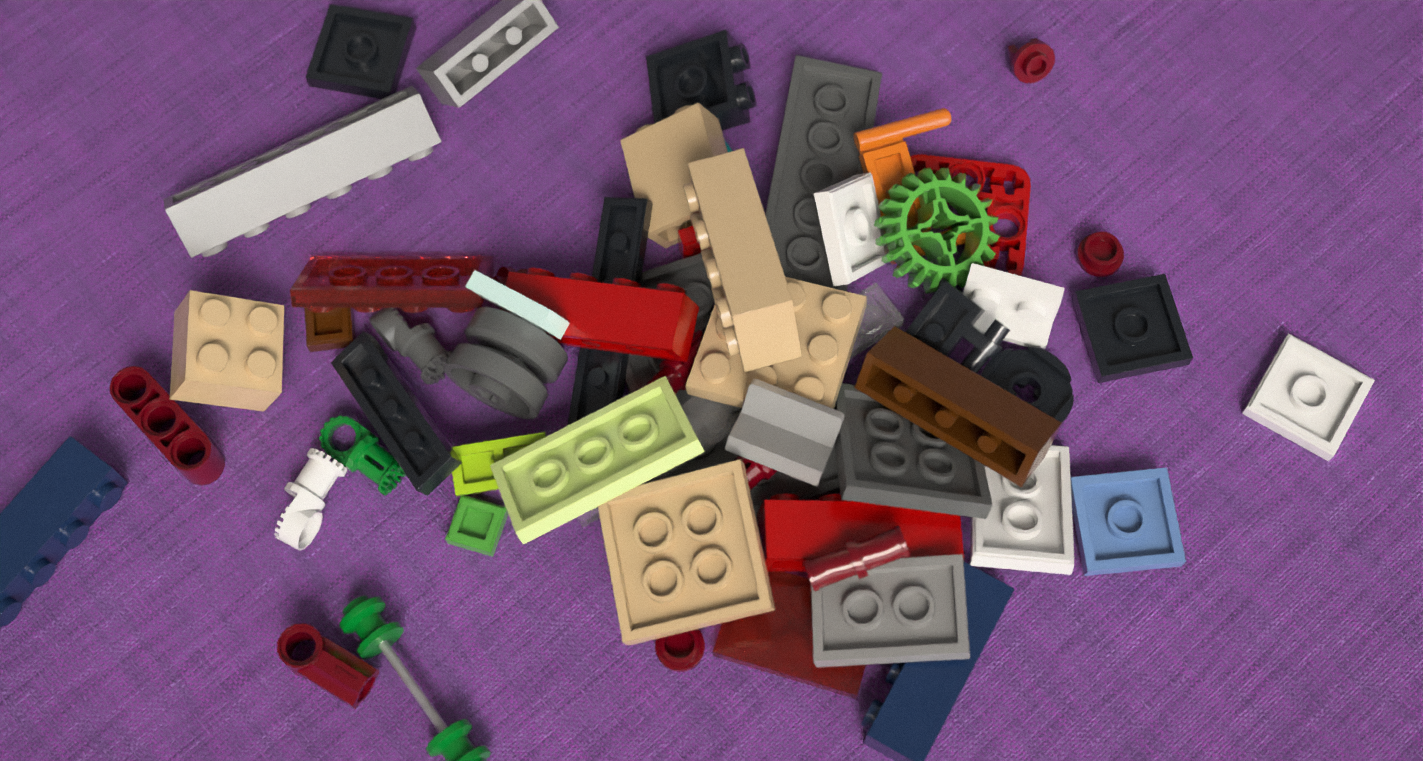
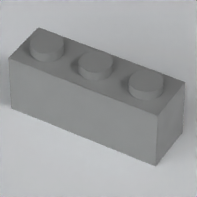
(486, 50)

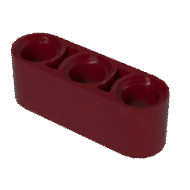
(153, 411)

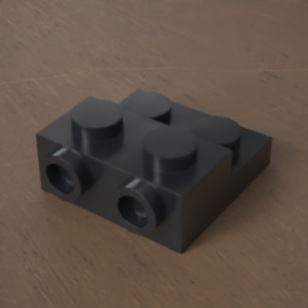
(703, 73)

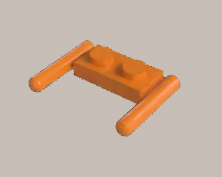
(889, 160)

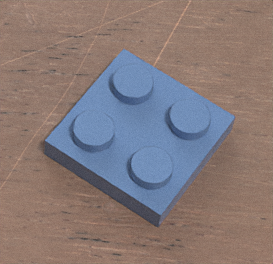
(1126, 522)

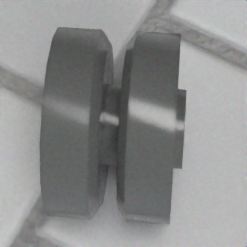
(506, 362)

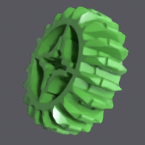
(934, 194)

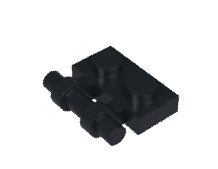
(952, 317)

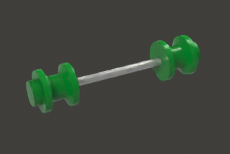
(377, 636)

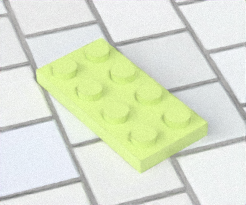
(595, 459)

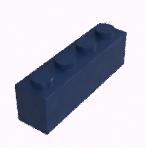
(51, 519)
(927, 690)

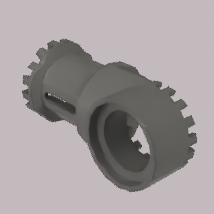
(413, 343)

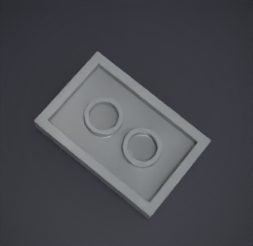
(894, 615)

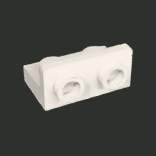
(1017, 302)

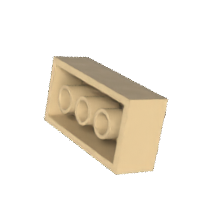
(741, 261)

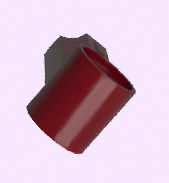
(329, 666)

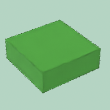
(477, 525)

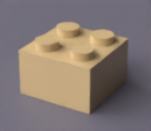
(227, 351)

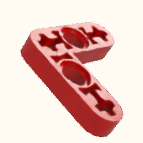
(1005, 206)

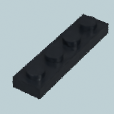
(396, 413)

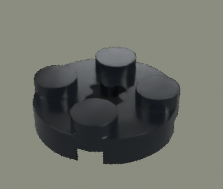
(1039, 370)

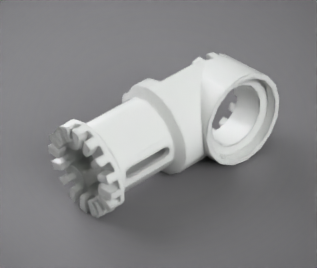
(309, 489)

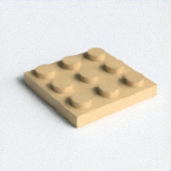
(826, 332)
(685, 553)

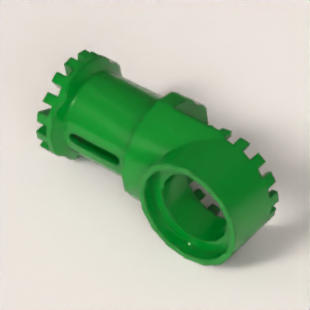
(362, 453)

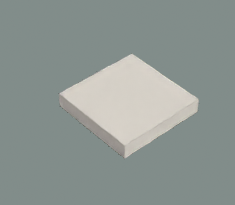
(848, 229)
(1308, 397)

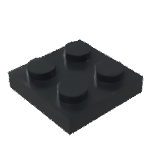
(360, 52)
(1132, 328)

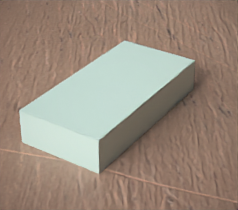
(517, 304)

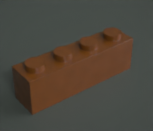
(957, 405)

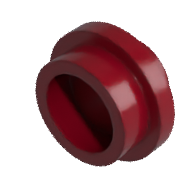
(1100, 254)
(681, 651)

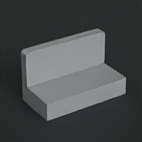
(785, 432)

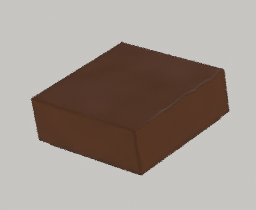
(329, 329)

